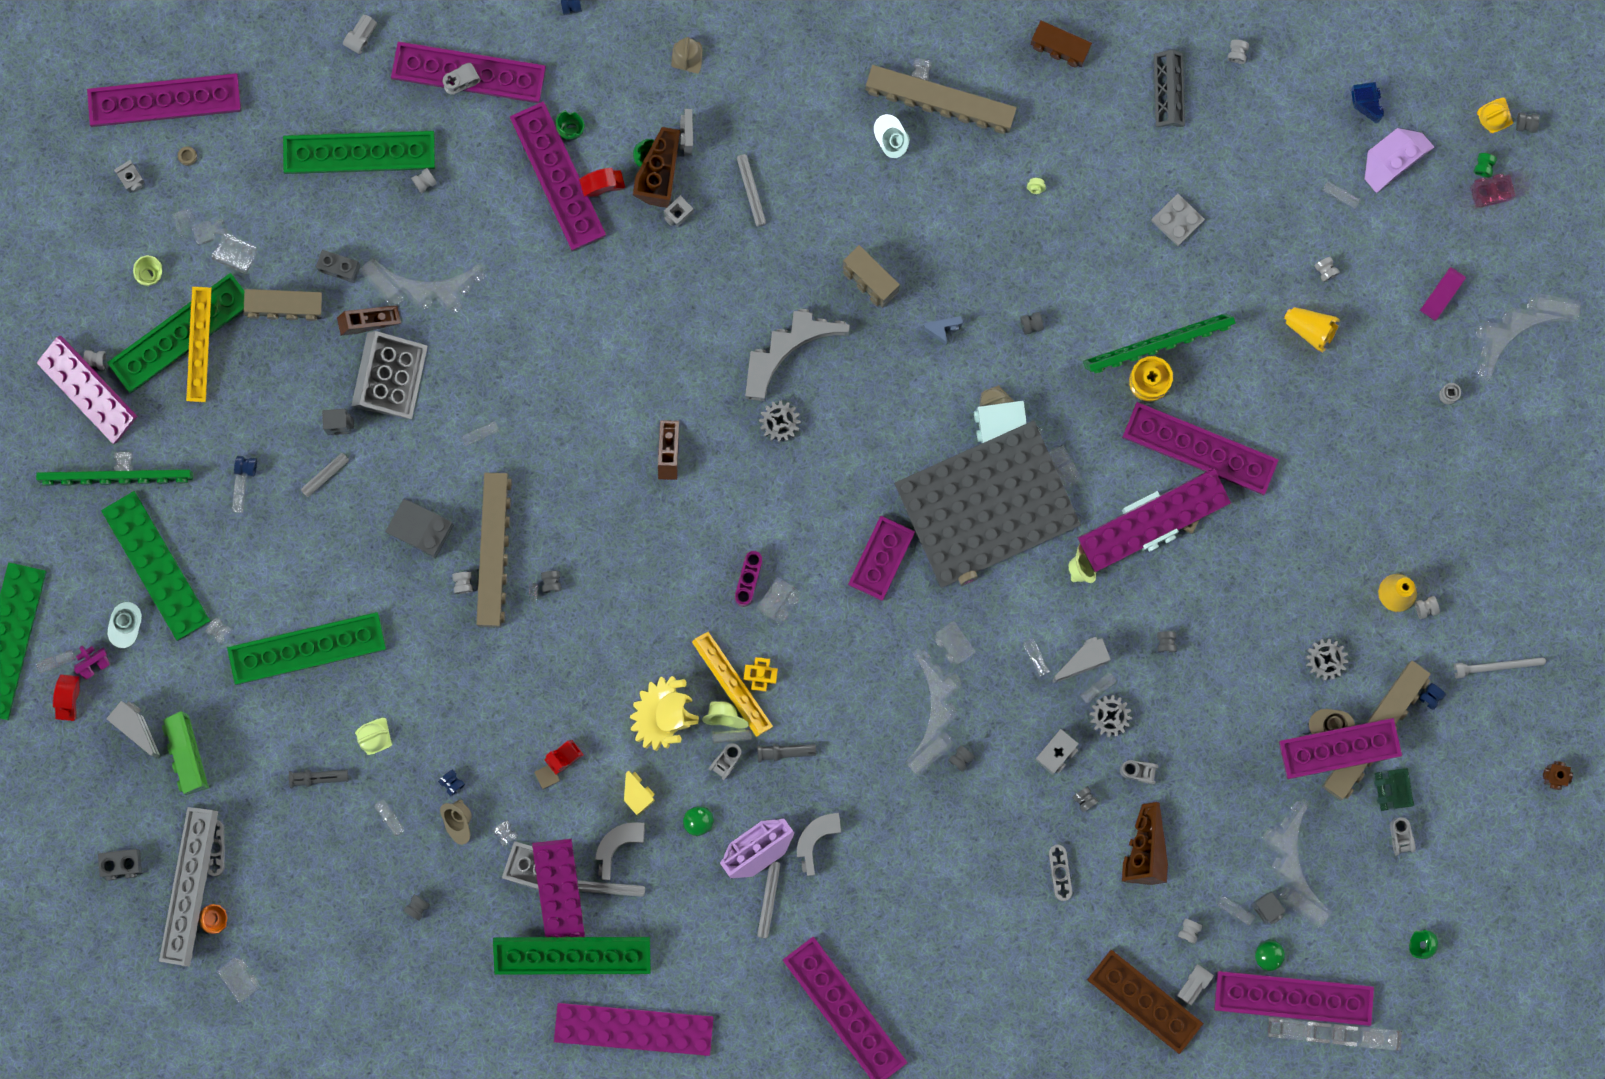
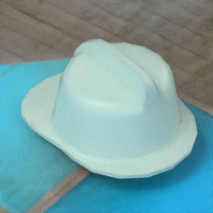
(891, 136)
(124, 624)

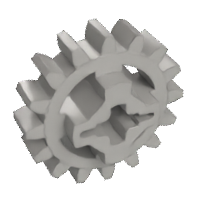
(769, 416)
(1335, 664)
(1104, 709)

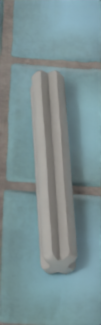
(751, 190)
(609, 888)
(768, 901)

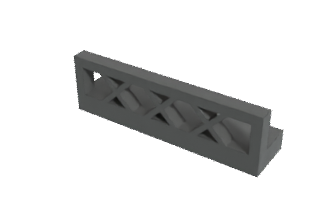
(1173, 87)

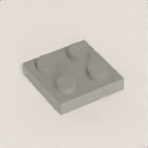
(686, 125)
(1177, 219)

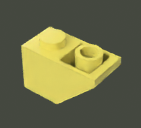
(636, 795)

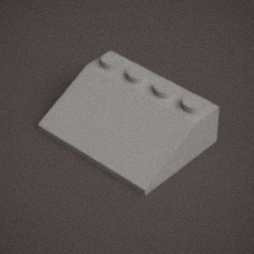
(389, 375)

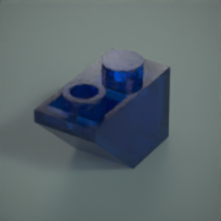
(1366, 101)

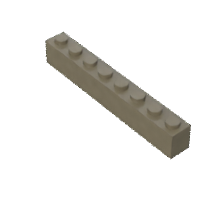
(941, 99)
(493, 550)
(1394, 706)

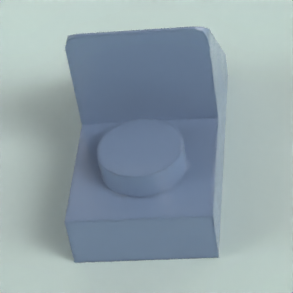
(938, 328)

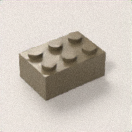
(870, 277)

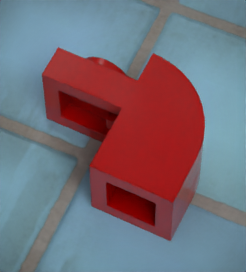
(602, 181)
(65, 697)
(563, 757)

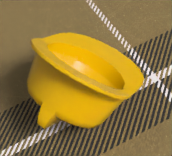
(1495, 115)

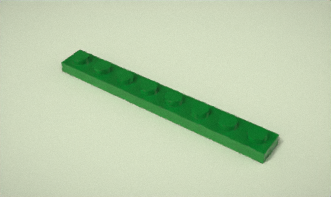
(106, 477)

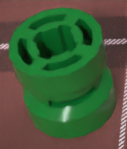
(1485, 164)

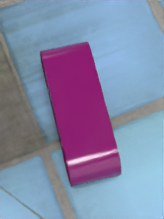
(1443, 293)
(753, 570)

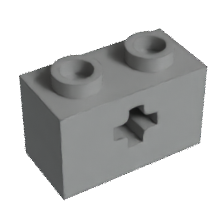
(1047, 758)

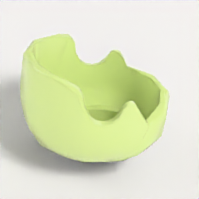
(141, 269)

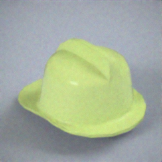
(1080, 568)
(724, 714)
(374, 736)

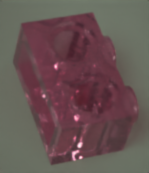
(1494, 195)

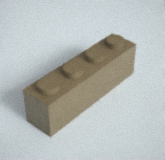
(282, 304)

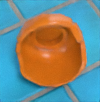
(208, 916)

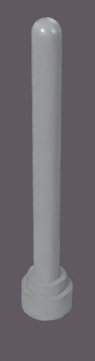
(1463, 669)

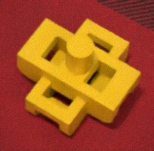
(760, 673)

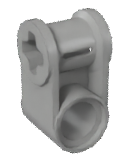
(463, 78)
(725, 762)
(1140, 771)
(1402, 838)

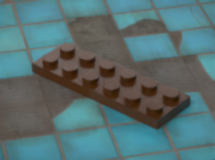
(1145, 1001)

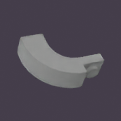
(812, 833)
(613, 840)

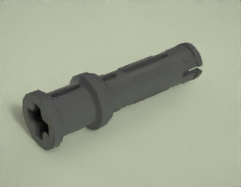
(776, 752)
(308, 778)

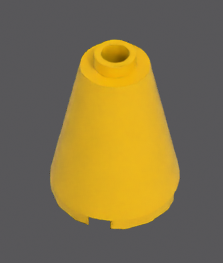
(1312, 326)
(1397, 592)

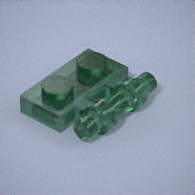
(1399, 786)

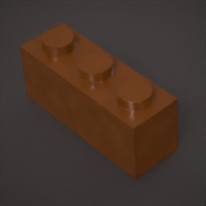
(1060, 44)

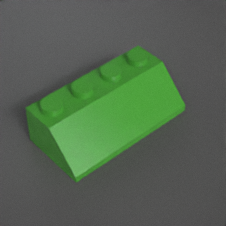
(185, 753)

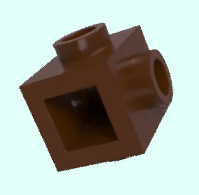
(1551, 778)

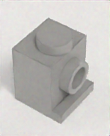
(133, 184)
(681, 206)

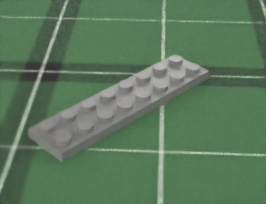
(188, 886)

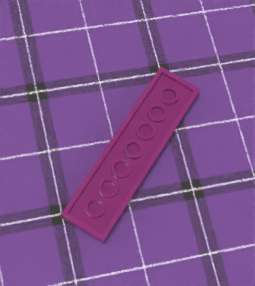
(498, 76)
(164, 100)
(557, 176)
(1200, 448)
(1154, 519)
(1294, 998)
(844, 1010)
(633, 1029)

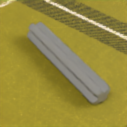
(325, 474)

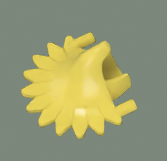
(662, 714)

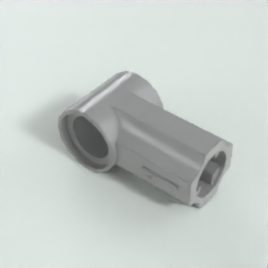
(359, 36)
(1196, 982)

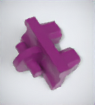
(84, 666)

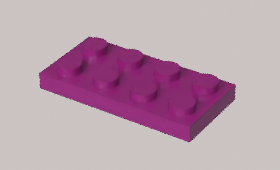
(881, 558)

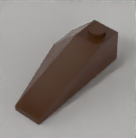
(656, 175)
(1148, 856)

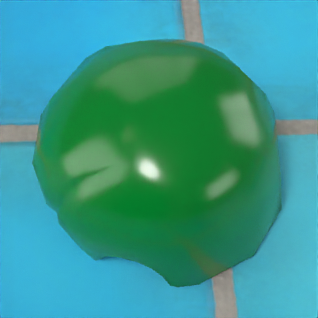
(565, 119)
(641, 150)
(698, 821)
(1431, 944)
(1269, 955)

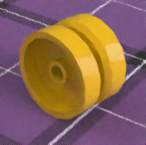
(1158, 370)

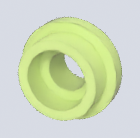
(1036, 186)

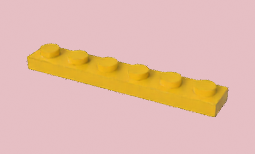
(198, 344)
(732, 684)

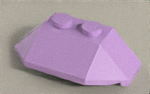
(1394, 156)
(757, 848)

